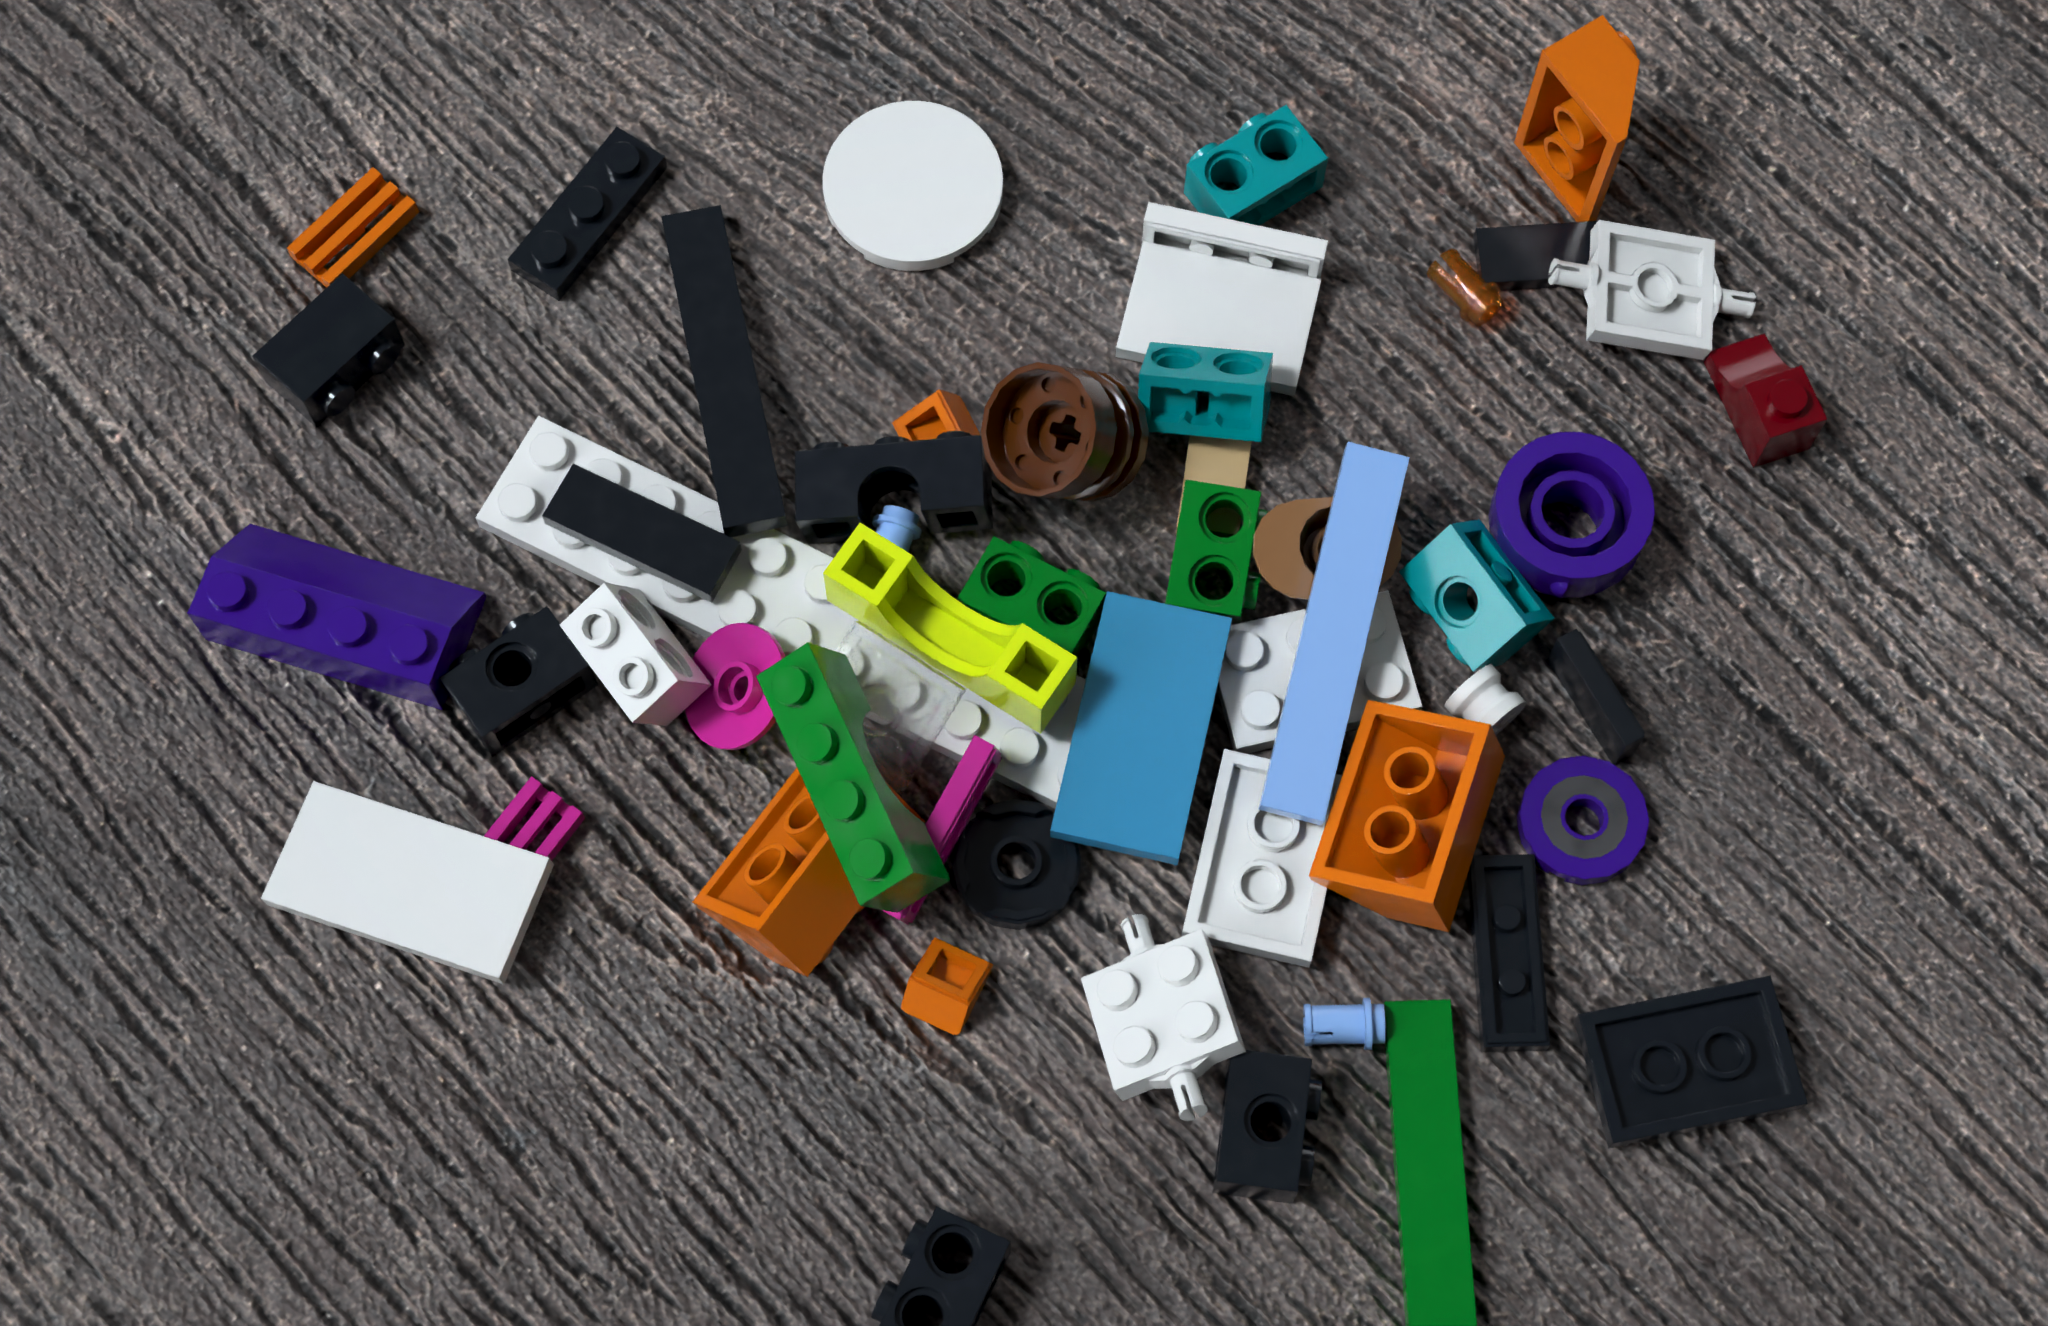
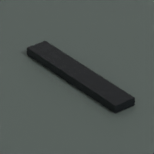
(723, 372)

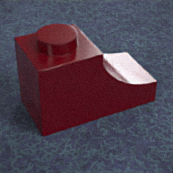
(1765, 400)

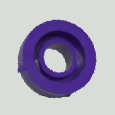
(1586, 474)

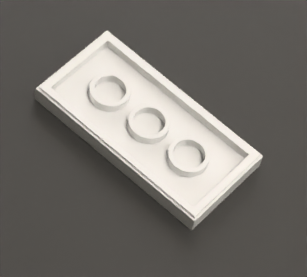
(408, 882)

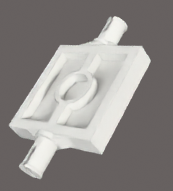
(1651, 289)
(1163, 1016)

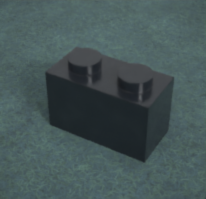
(330, 351)

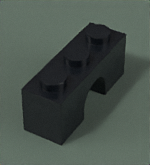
(843, 482)

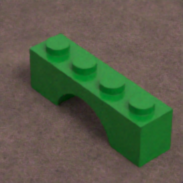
(872, 832)

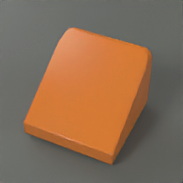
(934, 416)
(945, 986)

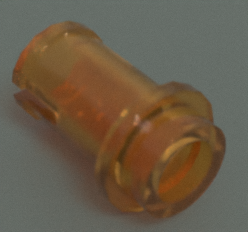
(1467, 289)

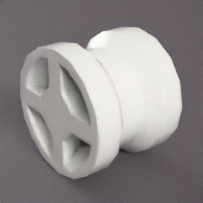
(1485, 700)

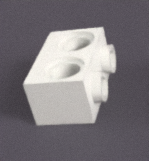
(635, 654)

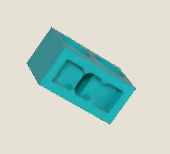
(1263, 183)
(1206, 391)

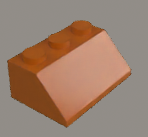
(1580, 114)
(1409, 813)
(784, 883)

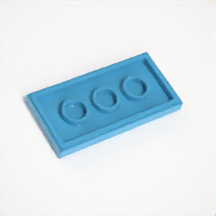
(1141, 728)

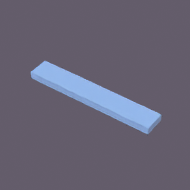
(1334, 634)

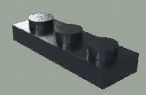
(587, 213)

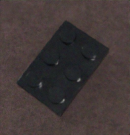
(1690, 1061)

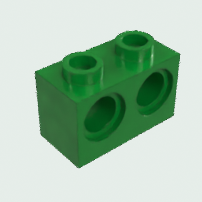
(1201, 550)
(1042, 591)

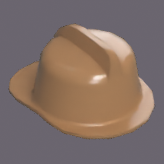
(1290, 543)

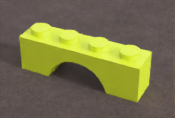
(994, 660)

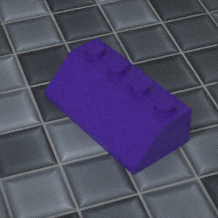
(335, 613)

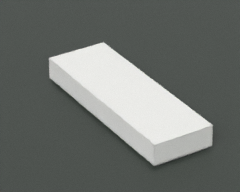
(1234, 240)

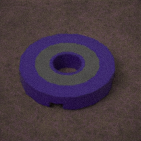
(1603, 790)

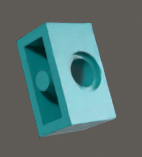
(1507, 605)

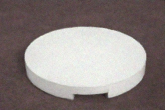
(912, 185)

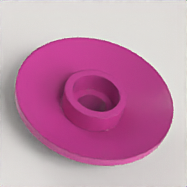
(734, 708)

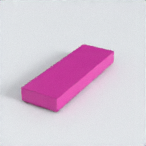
(957, 805)

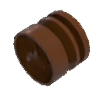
(1064, 432)

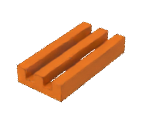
(347, 222)

